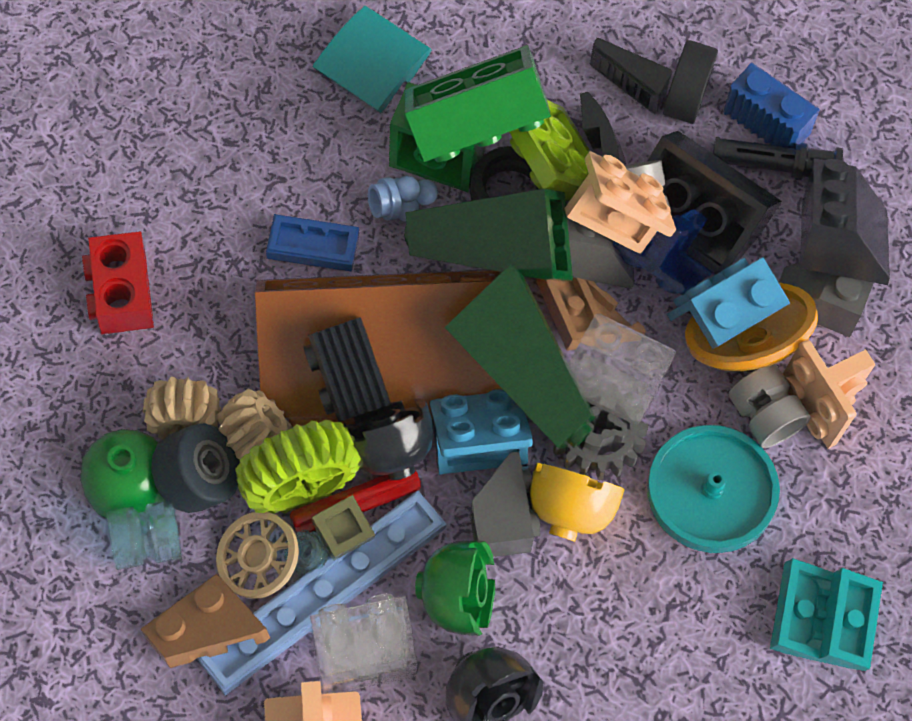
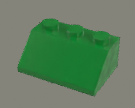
(476, 105)

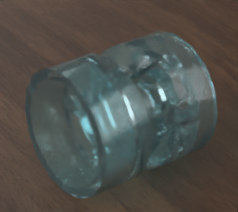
(144, 534)

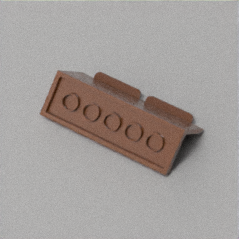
(403, 323)

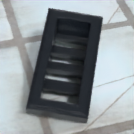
(632, 73)

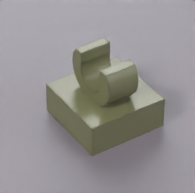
(343, 527)

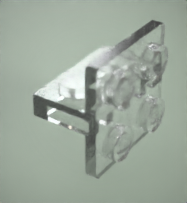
(620, 368)

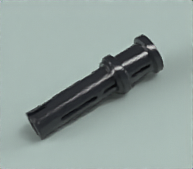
(772, 157)

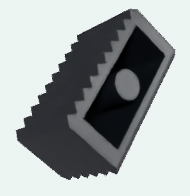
(347, 369)

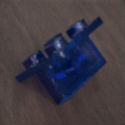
(667, 256)

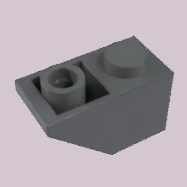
(502, 510)

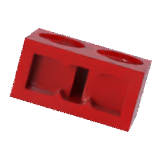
(125, 282)

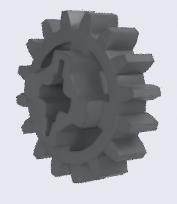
(618, 437)

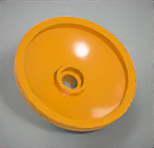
(762, 343)

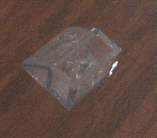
(363, 644)

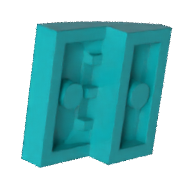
(372, 58)
(826, 615)

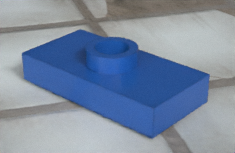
(312, 242)

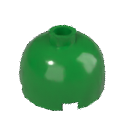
(119, 471)
(457, 587)

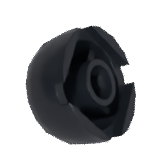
(393, 438)
(492, 686)

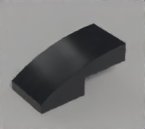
(598, 128)

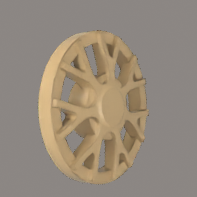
(257, 555)

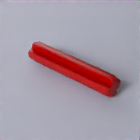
(367, 495)

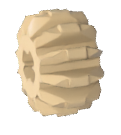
(179, 404)
(249, 420)

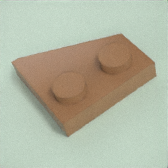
(576, 304)
(203, 624)

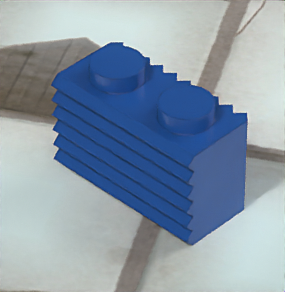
(770, 108)

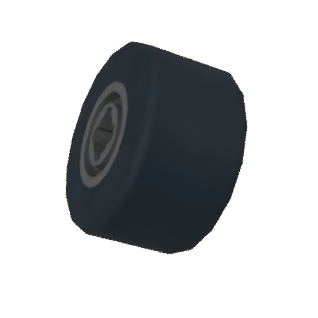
(195, 468)

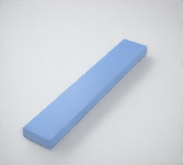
(338, 582)

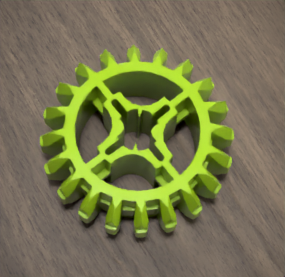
(297, 467)

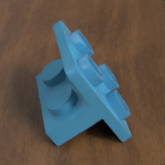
(478, 431)

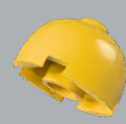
(572, 501)

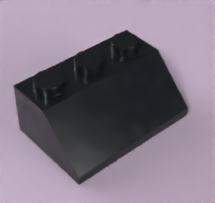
(728, 199)
(843, 224)

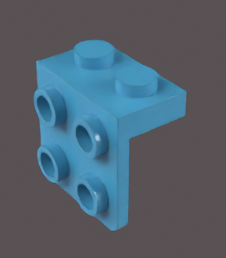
(732, 300)

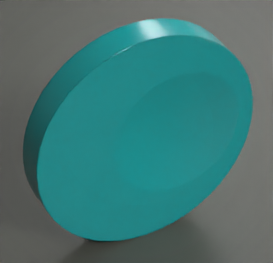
(713, 489)

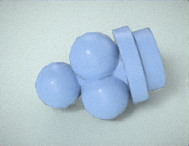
(394, 197)

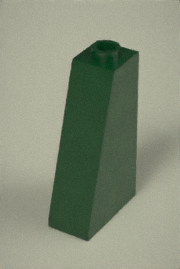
(496, 232)
(519, 351)

